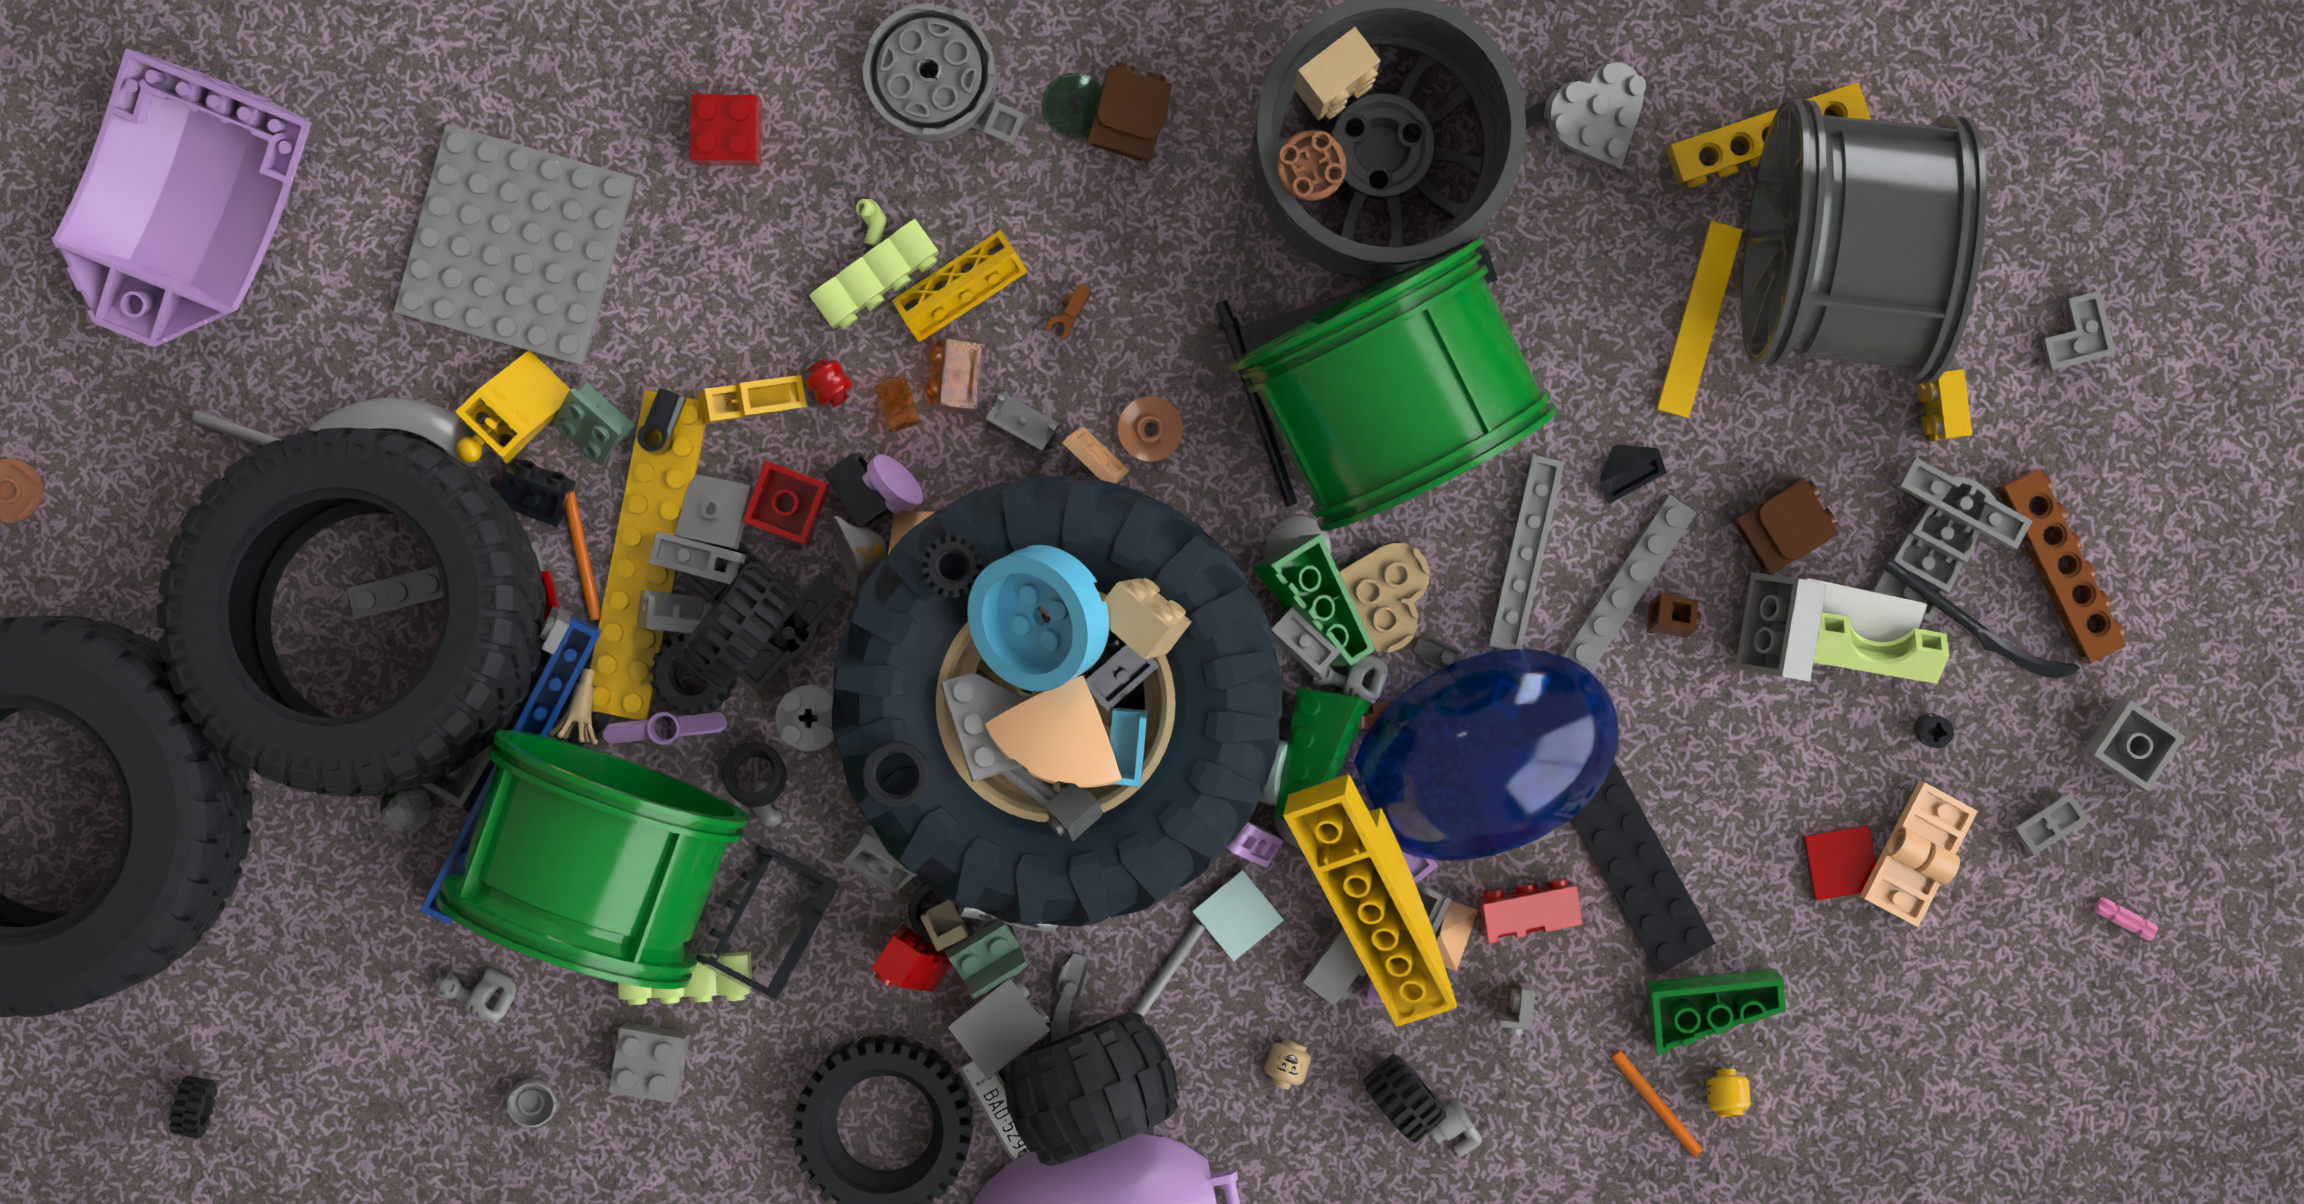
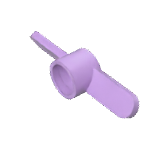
(645, 729)

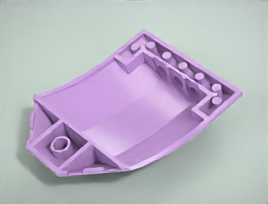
(177, 199)

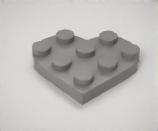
(1598, 113)

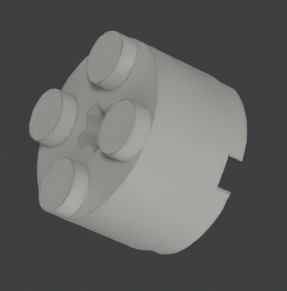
(790, 720)

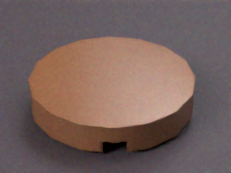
(19, 489)

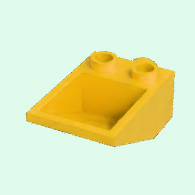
(518, 406)

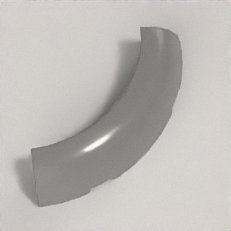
(404, 415)

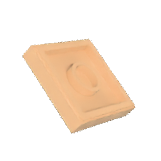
(1095, 456)

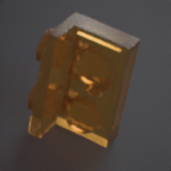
(954, 374)

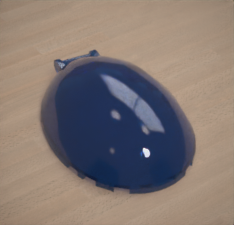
(1489, 753)

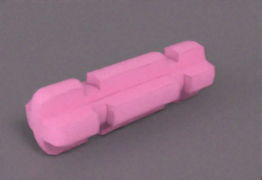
(2126, 918)

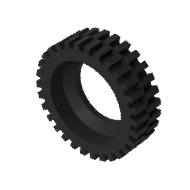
(833, 1166)

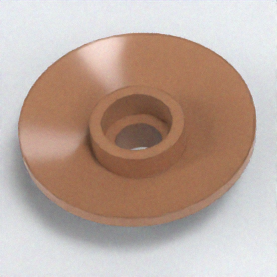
(1146, 411)

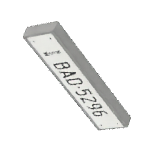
(992, 1100)

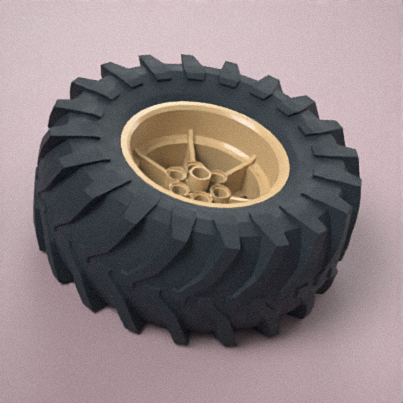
(1207, 709)

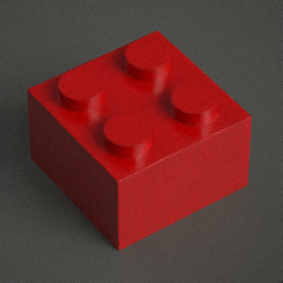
(725, 130)
(786, 503)

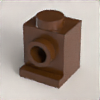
(1666, 605)

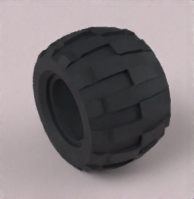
(1091, 1089)

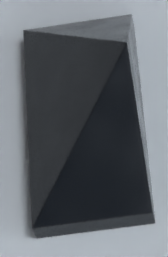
(1630, 469)

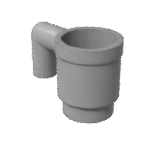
(1454, 1124)

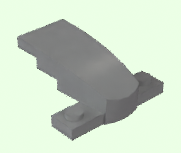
(1946, 530)

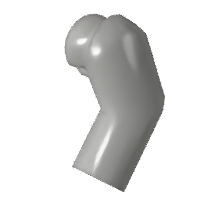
(766, 814)

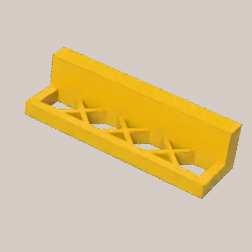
(962, 289)

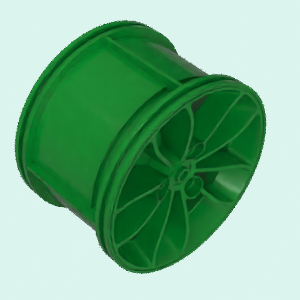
(591, 861)

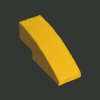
(751, 399)

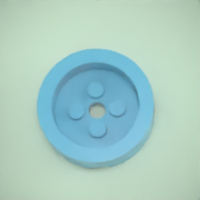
(1010, 626)

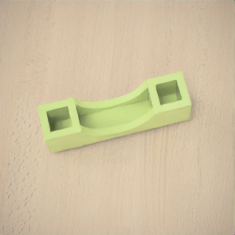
(1915, 656)

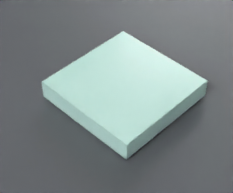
(1237, 915)

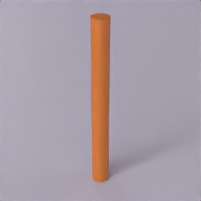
(582, 557)
(1656, 1103)

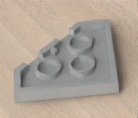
(971, 704)

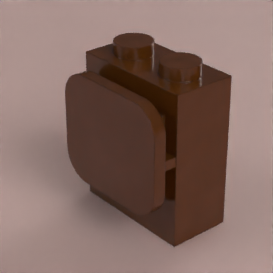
(1129, 112)
(1786, 525)

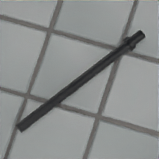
(1229, 324)

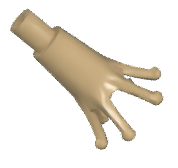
(579, 710)

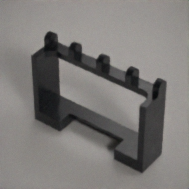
(802, 939)

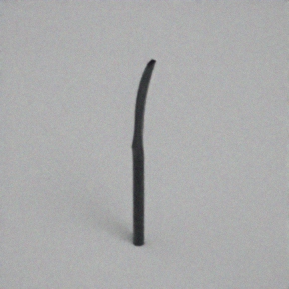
(1989, 640)

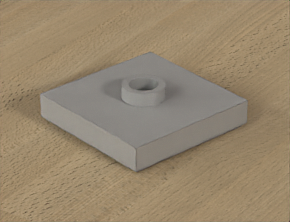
(714, 511)

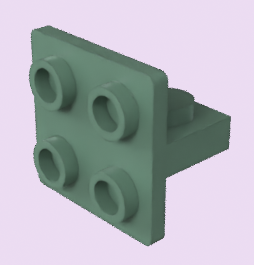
(592, 423)
(988, 958)

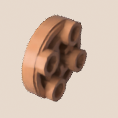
(1311, 165)

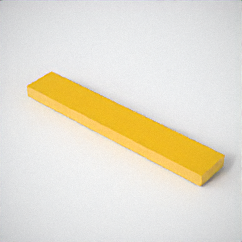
(1699, 319)

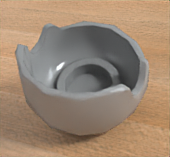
(525, 1106)

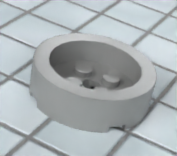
(930, 106)

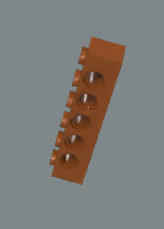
(2059, 586)

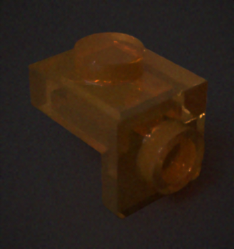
(897, 403)

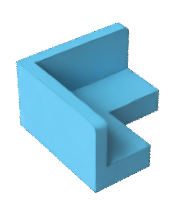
(1127, 743)

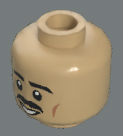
(1287, 1063)

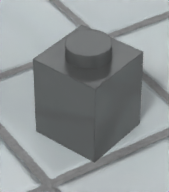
(1072, 811)

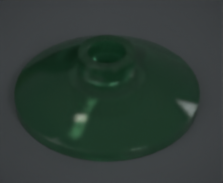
(1055, 108)

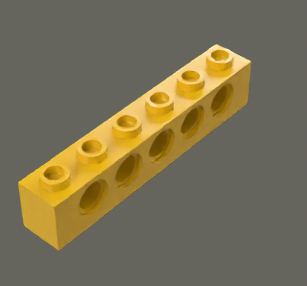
(1684, 155)

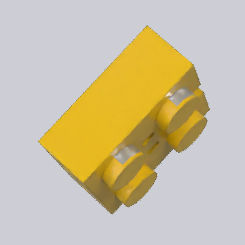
(1945, 407)

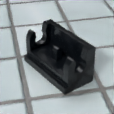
(860, 500)

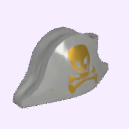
(859, 551)

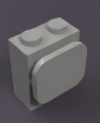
(999, 1026)

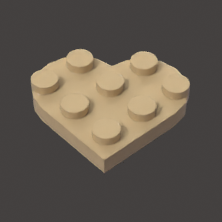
(1385, 591)

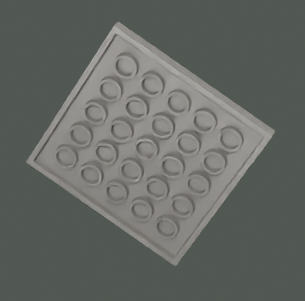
(514, 244)

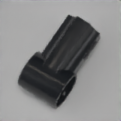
(663, 418)

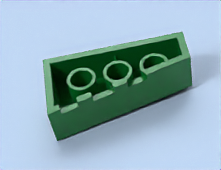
(1308, 581)
(1318, 740)
(1710, 1004)

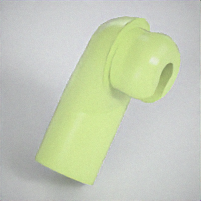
(874, 218)

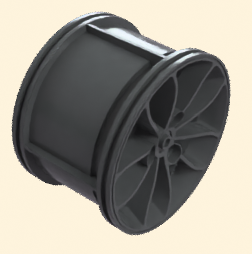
(1483, 76)
(1863, 240)

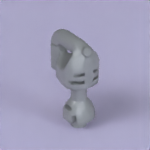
(1352, 683)
(479, 998)

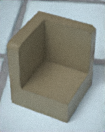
(944, 924)

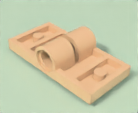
(1919, 854)

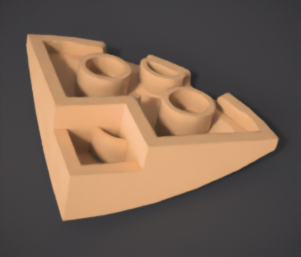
(1058, 737)

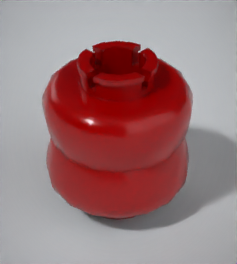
(828, 383)

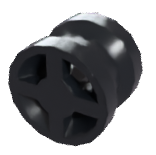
(1926, 727)

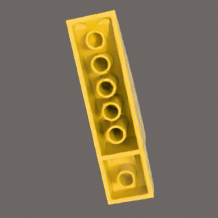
(1372, 896)

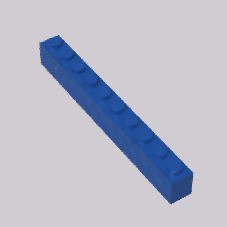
(537, 718)

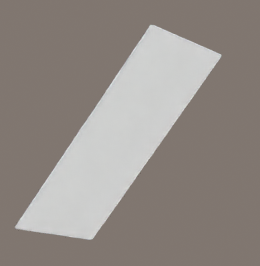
(1872, 613)

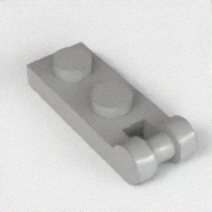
(694, 557)
(554, 629)

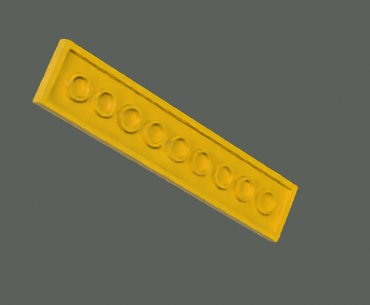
(650, 504)

